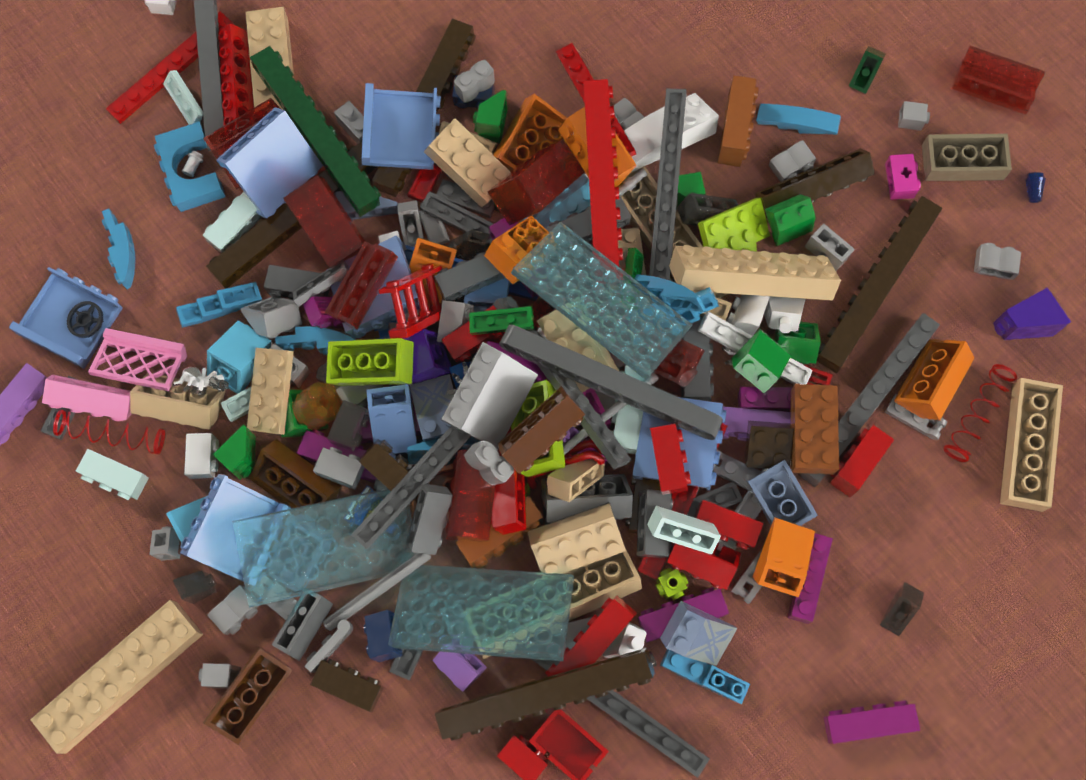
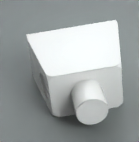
(784, 313)
(627, 641)

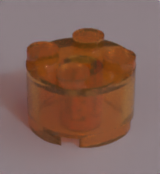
(317, 405)

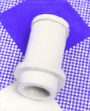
(192, 163)

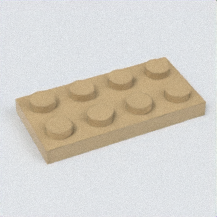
(270, 390)

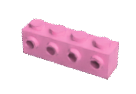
(87, 397)

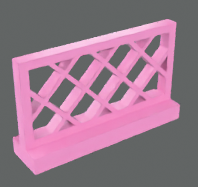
(143, 347)

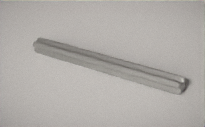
(376, 590)

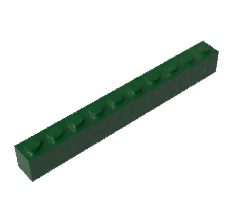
(315, 131)

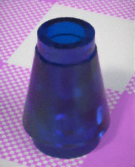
(1035, 186)

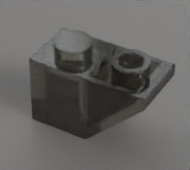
(470, 244)

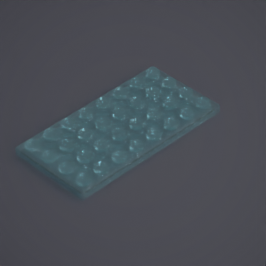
(602, 300)
(314, 550)
(483, 612)

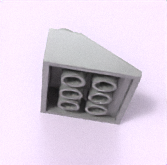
(489, 395)

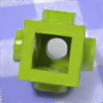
(668, 591)

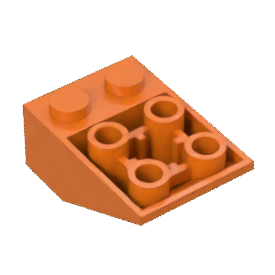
(514, 245)
(431, 252)
(785, 557)

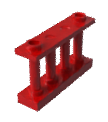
(426, 316)

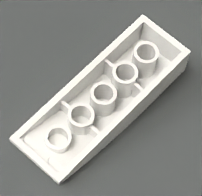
(646, 134)

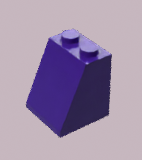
(1032, 318)
(429, 357)

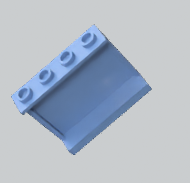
(399, 128)
(270, 161)
(382, 308)
(47, 317)
(699, 451)
(212, 532)

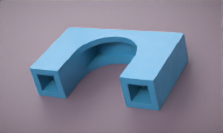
(173, 148)

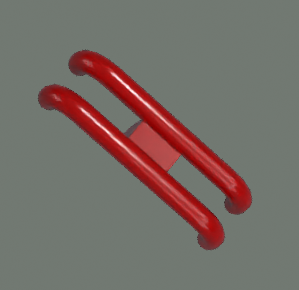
(569, 459)

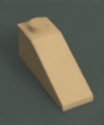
(574, 479)

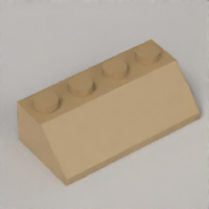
(176, 404)

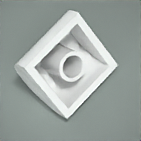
(748, 312)

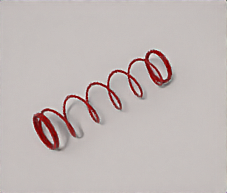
(157, 449)
(965, 453)

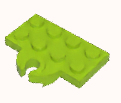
(736, 228)

